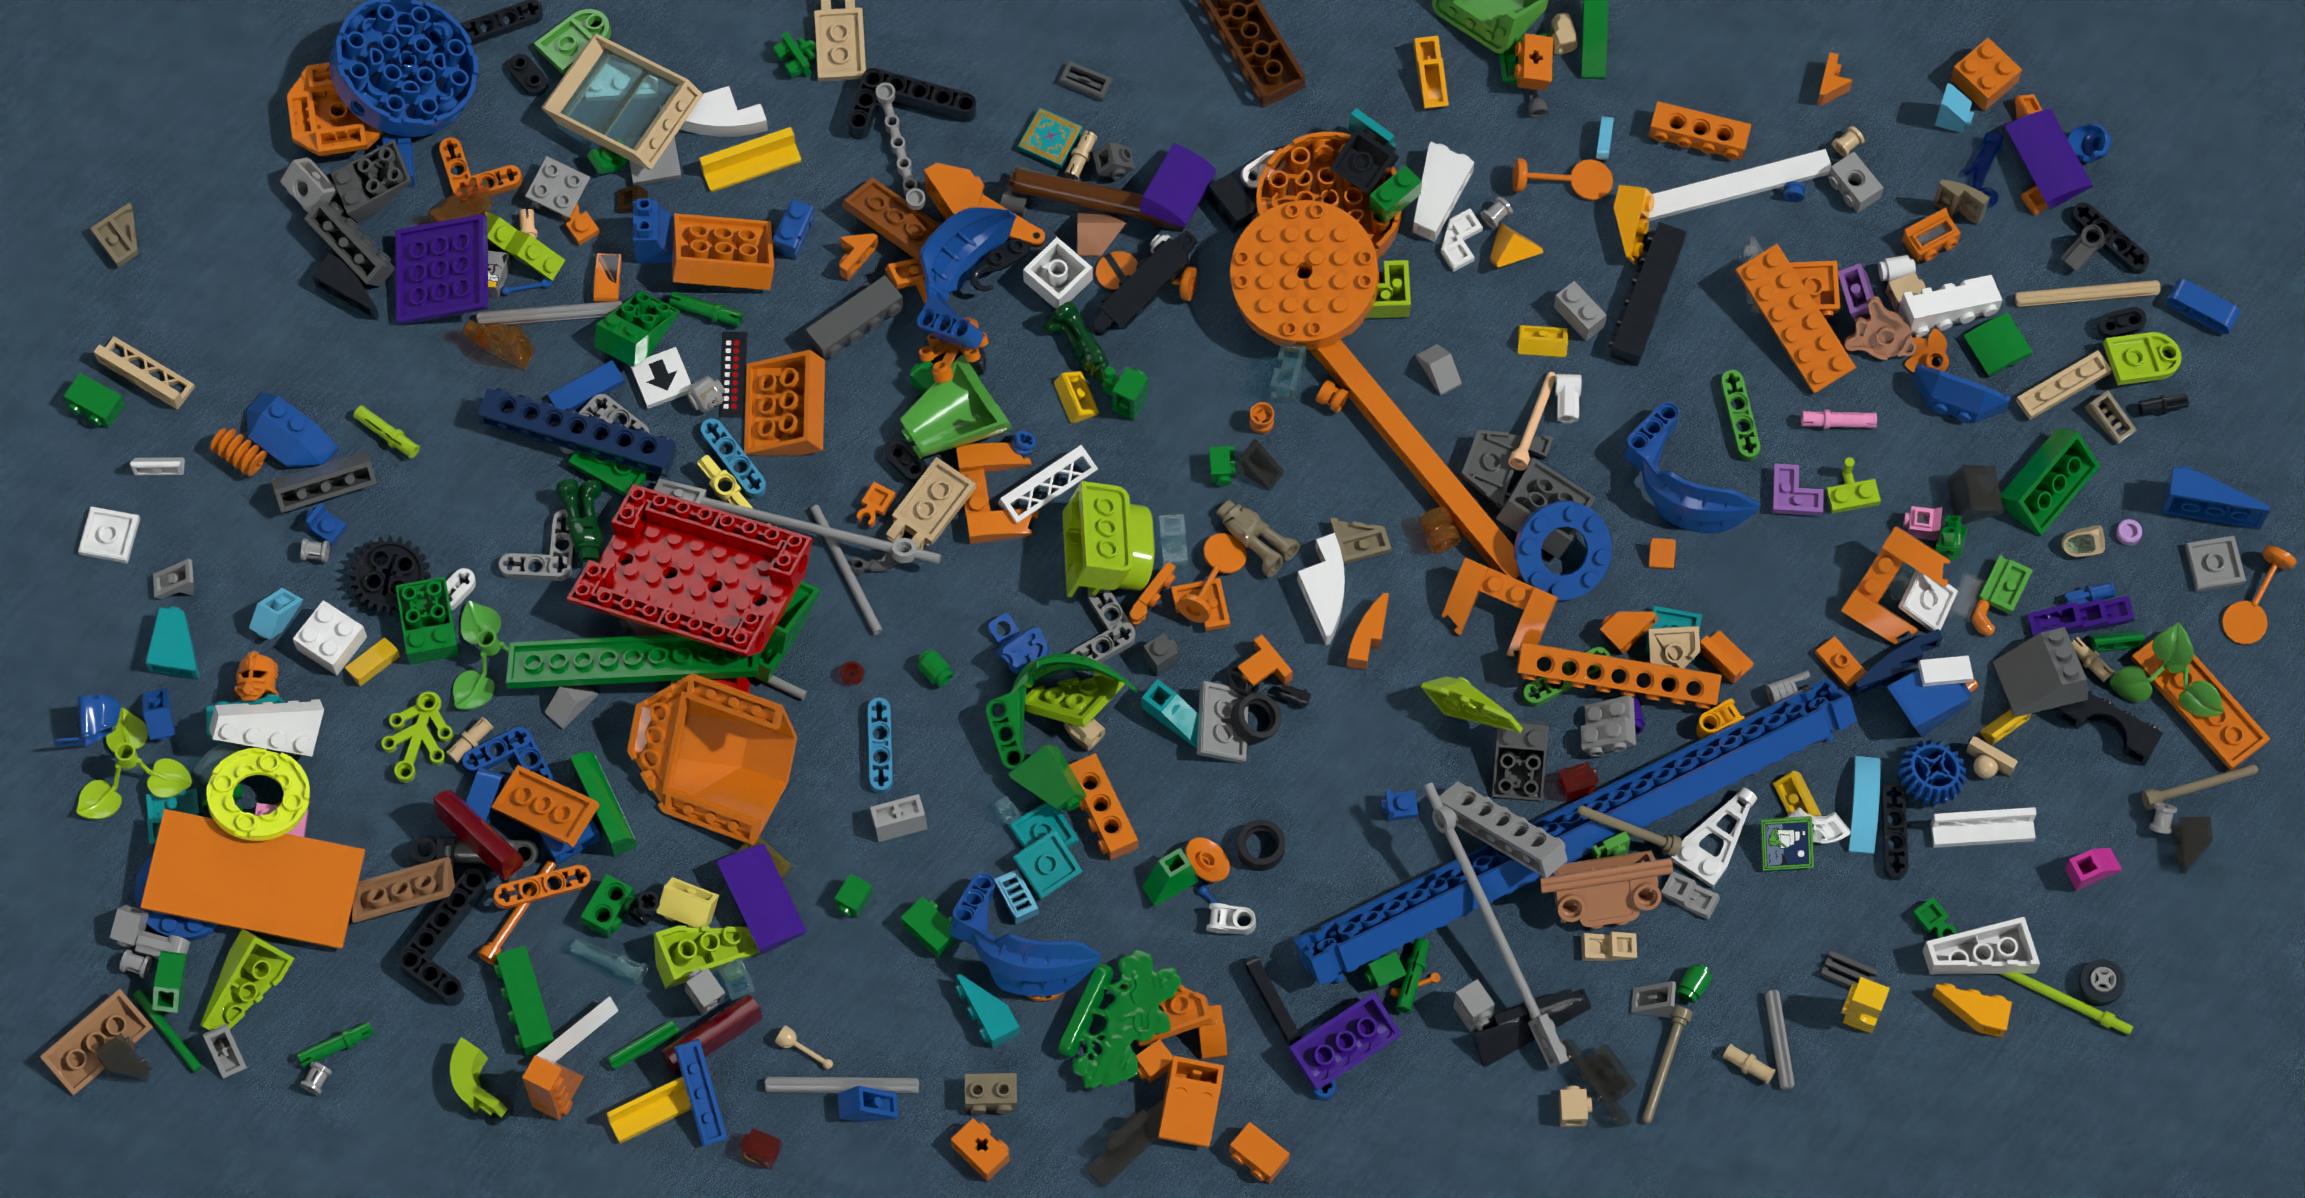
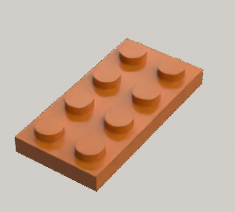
(545, 806)

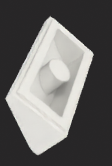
(158, 466)

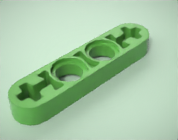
(1742, 415)
(1536, 685)

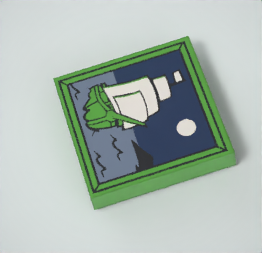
(1787, 843)

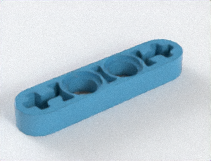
(733, 458)
(883, 745)

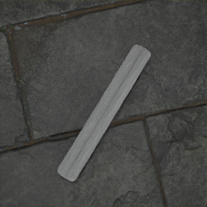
(1779, 1040)

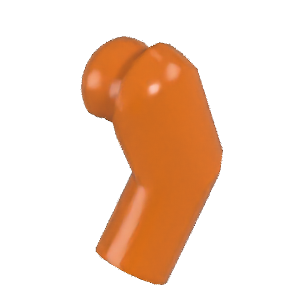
(1980, 620)

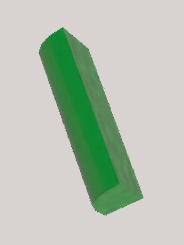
(609, 812)

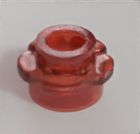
(855, 667)

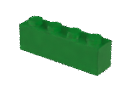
(525, 1000)

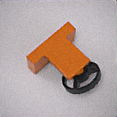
(1258, 668)

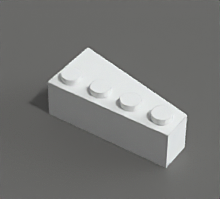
(1950, 305)

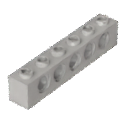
(1505, 830)

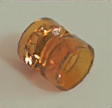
(1438, 526)

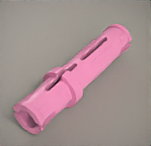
(1838, 419)

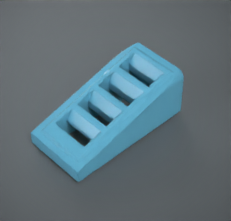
(1022, 914)

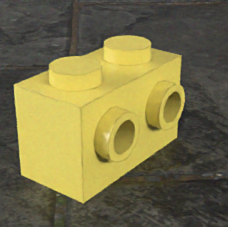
(687, 903)

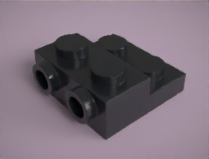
(1365, 160)

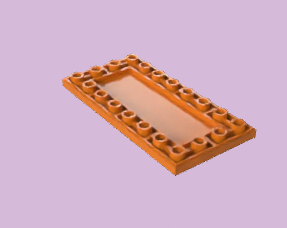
(267, 887)

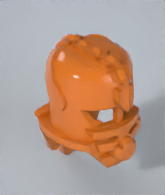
(256, 677)

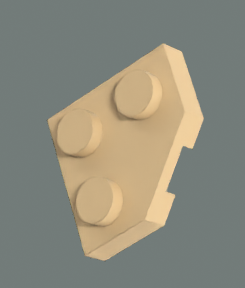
(1673, 645)

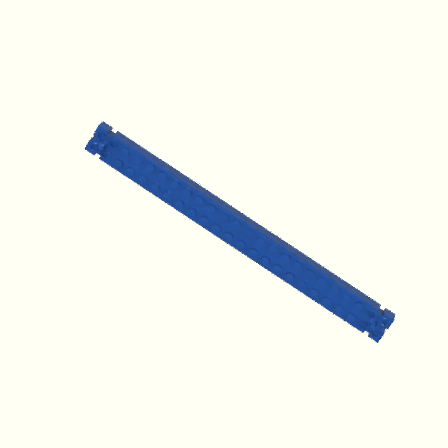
(1635, 799)

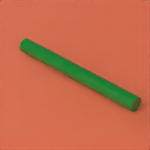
(167, 1031)

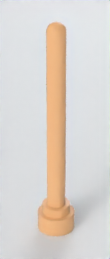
(1520, 457)

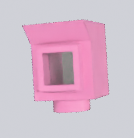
(1923, 522)

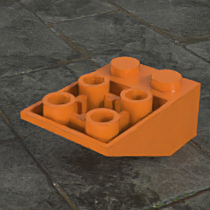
(1190, 1101)

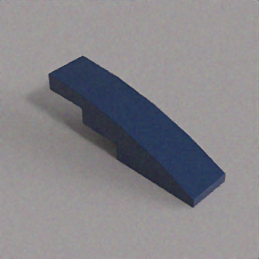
(1892, 666)

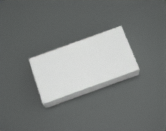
(1945, 671)

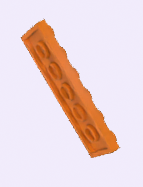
(1795, 318)
(2229, 735)

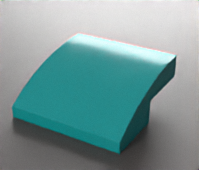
(1362, 121)
(184, 802)

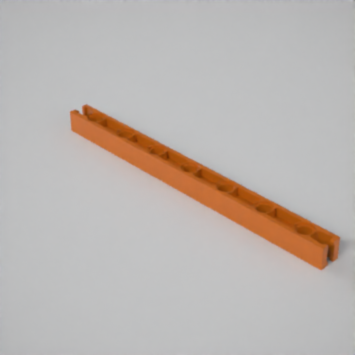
(1419, 457)

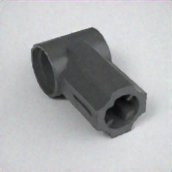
(1015, 201)
(2082, 250)

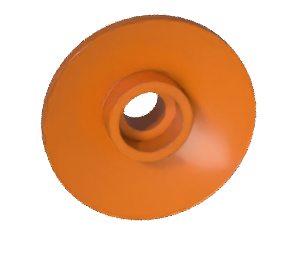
(1207, 859)

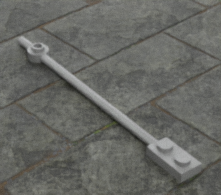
(902, 549)
(1540, 1025)

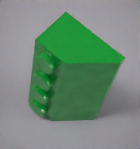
(2050, 480)

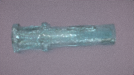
(619, 964)

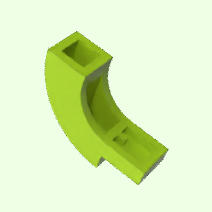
(465, 1076)

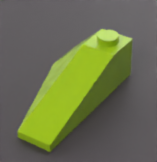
(1463, 701)
(686, 949)
(246, 975)

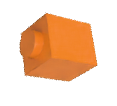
(1153, 1061)

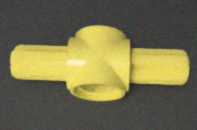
(716, 476)

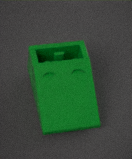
(634, 328)
(427, 620)

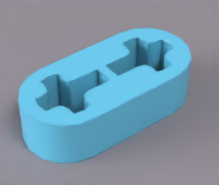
(1604, 138)

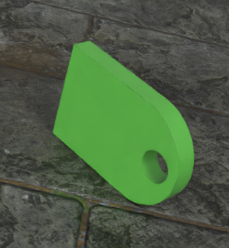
(569, 38)

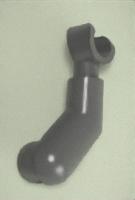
(875, 565)

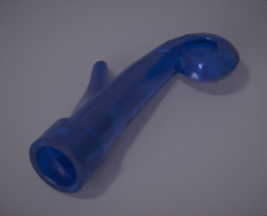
(1990, 145)

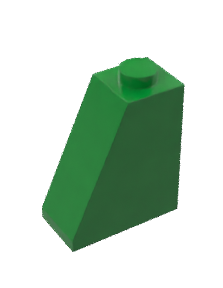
(1050, 778)

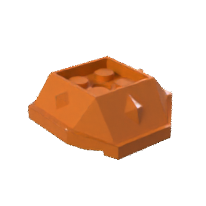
(312, 116)

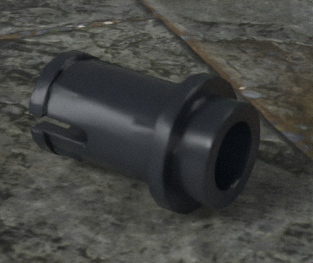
(1296, 696)

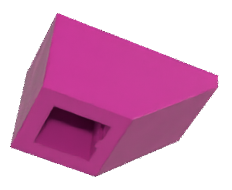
(2092, 867)

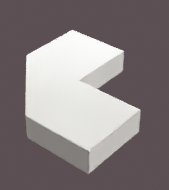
(1459, 229)

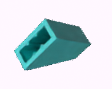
(172, 645)

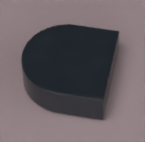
(506, 1101)

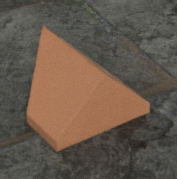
(1096, 232)

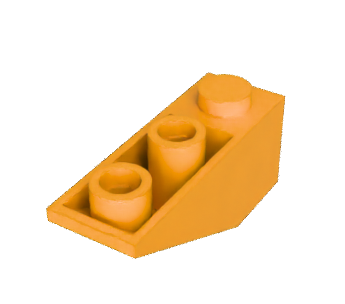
(1632, 214)
(1979, 1011)

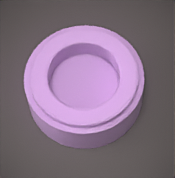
(2129, 532)

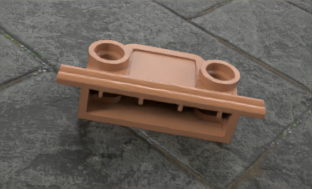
(1607, 888)

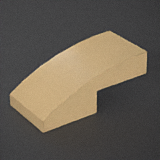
(1611, 947)

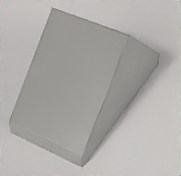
(1439, 368)
(569, 702)
(1654, 999)
(224, 1051)

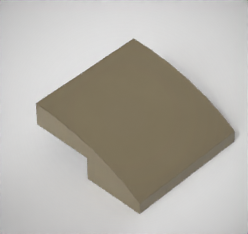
(1962, 199)

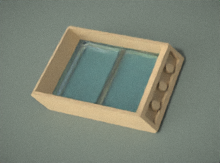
(622, 101)

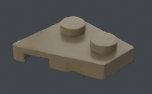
(118, 235)
(1360, 540)

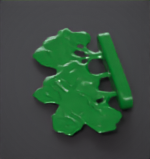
(1128, 1018)

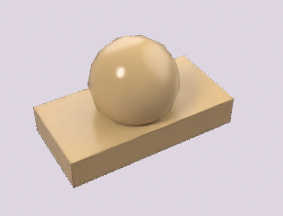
(1989, 759)

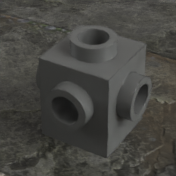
(1113, 161)

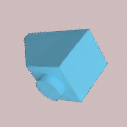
(1954, 110)
(274, 613)

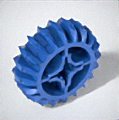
(1945, 781)

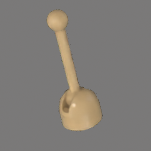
(787, 1039)

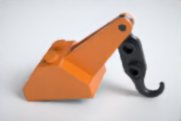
(958, 189)

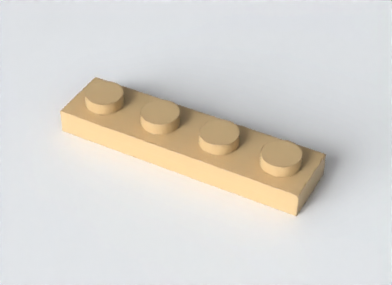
(2063, 385)

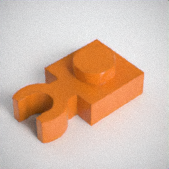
(581, 226)
(876, 501)

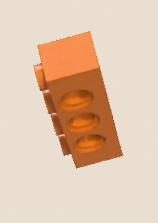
(1709, 124)
(1114, 844)

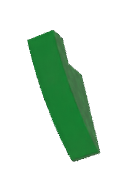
(1594, 39)
(787, 630)

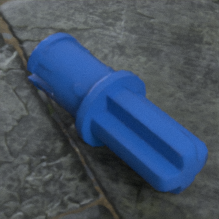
(2090, 593)

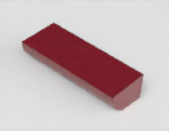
(477, 834)
(718, 1029)

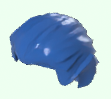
(2090, 142)

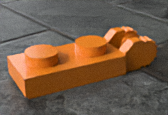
(1151, 594)

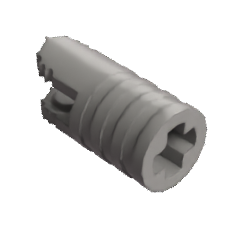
(1786, 687)

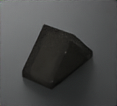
(1260, 466)

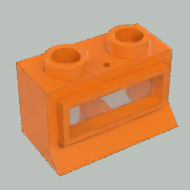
(1931, 236)

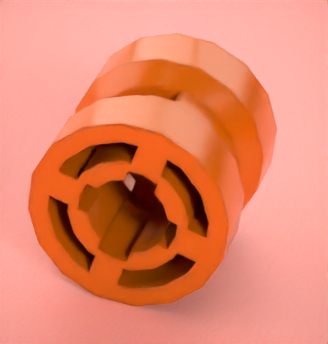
(1332, 396)
(1259, 413)

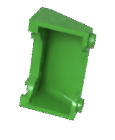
(1491, 22)

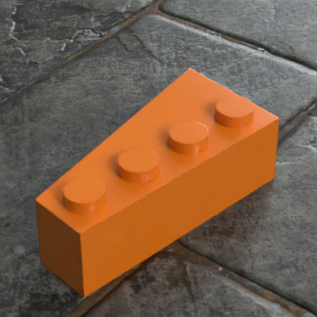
(551, 1086)

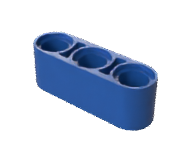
(2203, 306)
(484, 792)

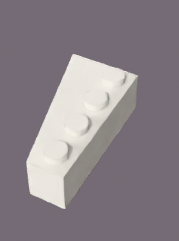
(278, 726)
(1984, 950)

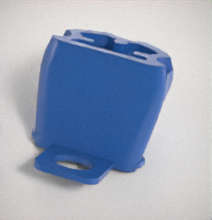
(1018, 647)
(96, 718)

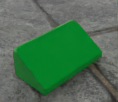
(2116, 640)

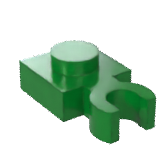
(1933, 917)

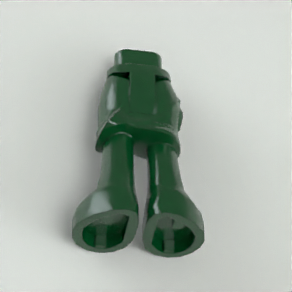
(1087, 350)
(583, 531)

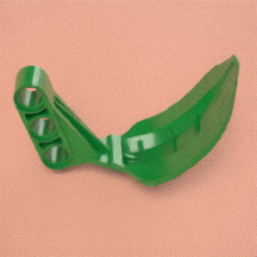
(1015, 700)

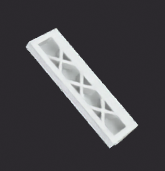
(1041, 480)
(1983, 827)

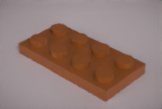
(891, 216)

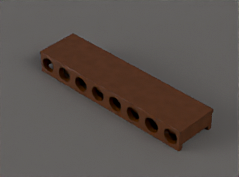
(1256, 48)

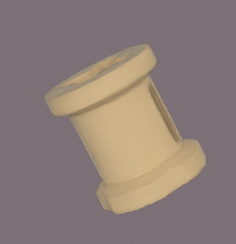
(1848, 141)

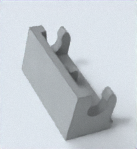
(898, 818)

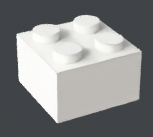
(1058, 273)
(330, 638)

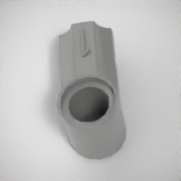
(152, 944)

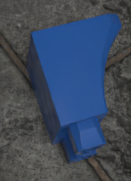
(652, 232)

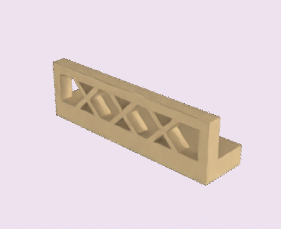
(141, 376)

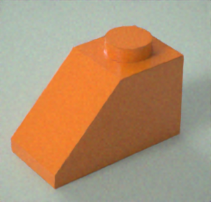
(1627, 628)

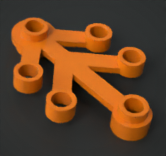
(942, 370)

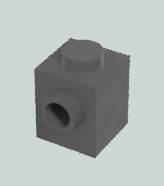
(1161, 653)

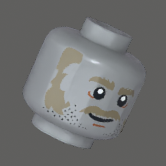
(705, 394)

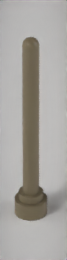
(2154, 796)
(1668, 843)
(1680, 1017)

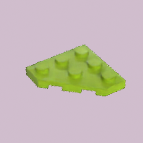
(1073, 700)

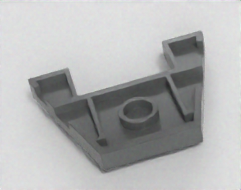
(1488, 464)

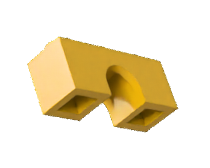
(1864, 1004)

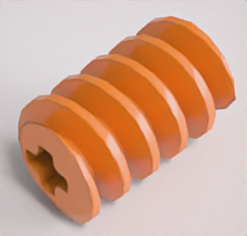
(237, 452)

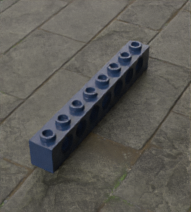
(657, 462)

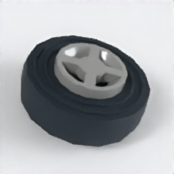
(2107, 974)

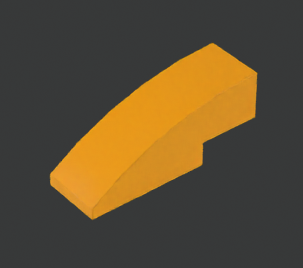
(1430, 72)

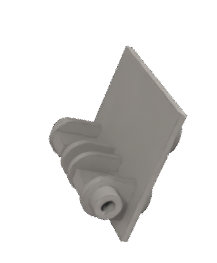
(557, 187)

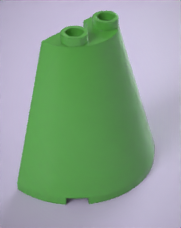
(953, 413)

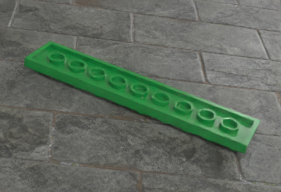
(621, 661)

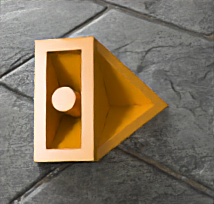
(1512, 247)

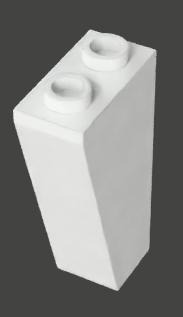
(1442, 185)

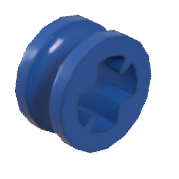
(1794, 191)
(1026, 447)

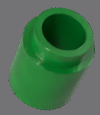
(935, 668)
(1694, 983)

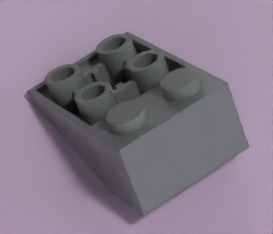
(372, 181)
(1520, 761)

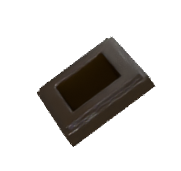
(626, 197)

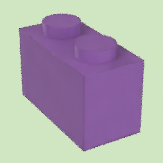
(1856, 290)

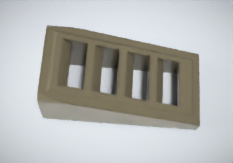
(2098, 415)

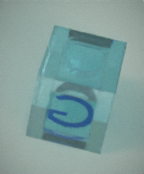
(736, 979)

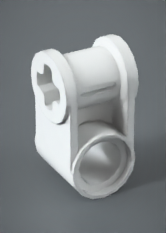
(1228, 919)

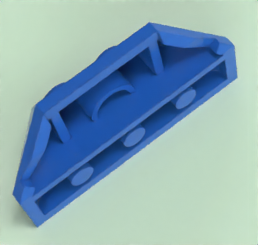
(1958, 396)
(287, 433)

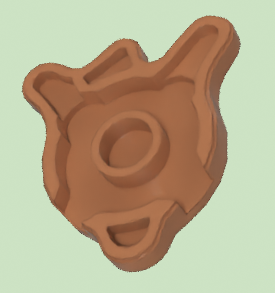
(1882, 334)

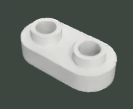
(1257, 167)

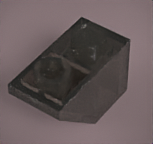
(2193, 840)
(121, 1060)

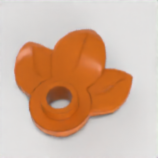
(1928, 351)

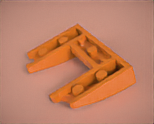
(982, 523)
(1897, 549)
(1476, 577)

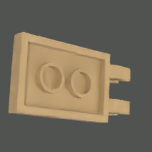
(839, 42)
(931, 504)

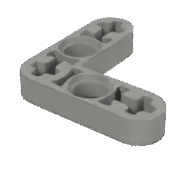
(608, 415)
(549, 562)
(1112, 628)

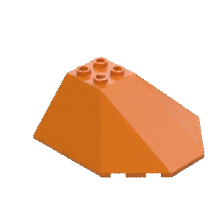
(714, 755)

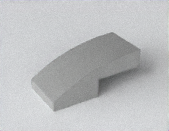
(1690, 896)

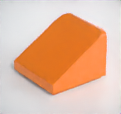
(1662, 553)

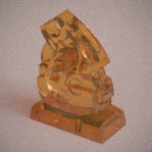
(465, 202)
(502, 340)

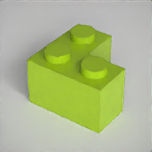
(1394, 293)

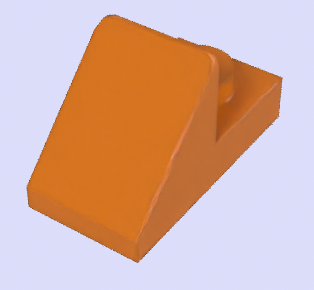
(1832, 84)
(859, 249)
(1213, 1036)

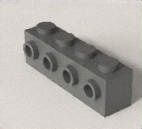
(350, 243)
(855, 318)
(324, 482)

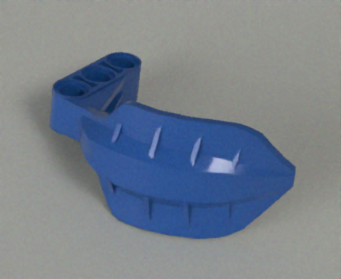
(947, 264)
(1676, 499)
(1014, 961)

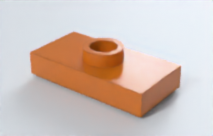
(1840, 662)

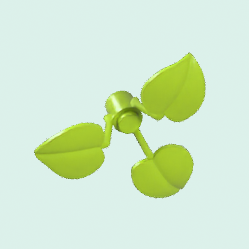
(167, 779)

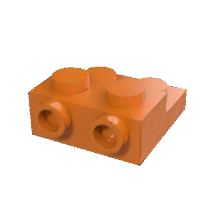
(1822, 284)

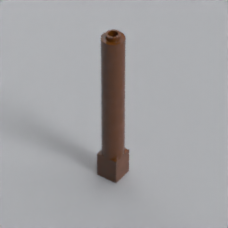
(1083, 195)

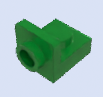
(606, 160)

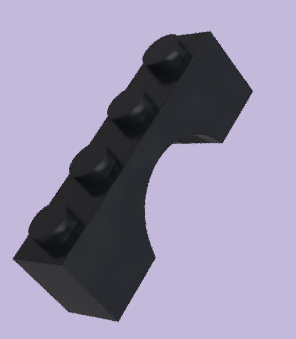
(2137, 737)

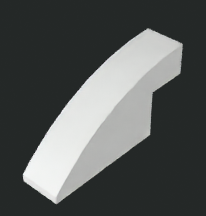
(719, 116)
(1324, 586)

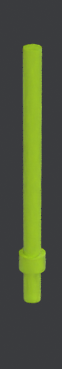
(2107, 1019)

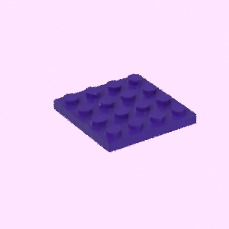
(441, 269)

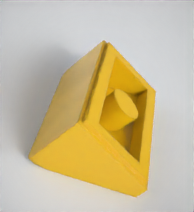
(1542, 341)
(1075, 396)
(372, 661)
(2002, 726)
(1795, 794)

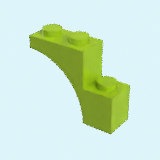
(523, 247)

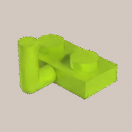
(1852, 494)

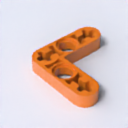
(462, 180)

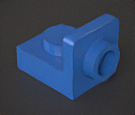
(324, 524)
(1399, 805)

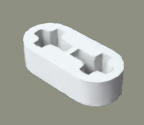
(460, 591)

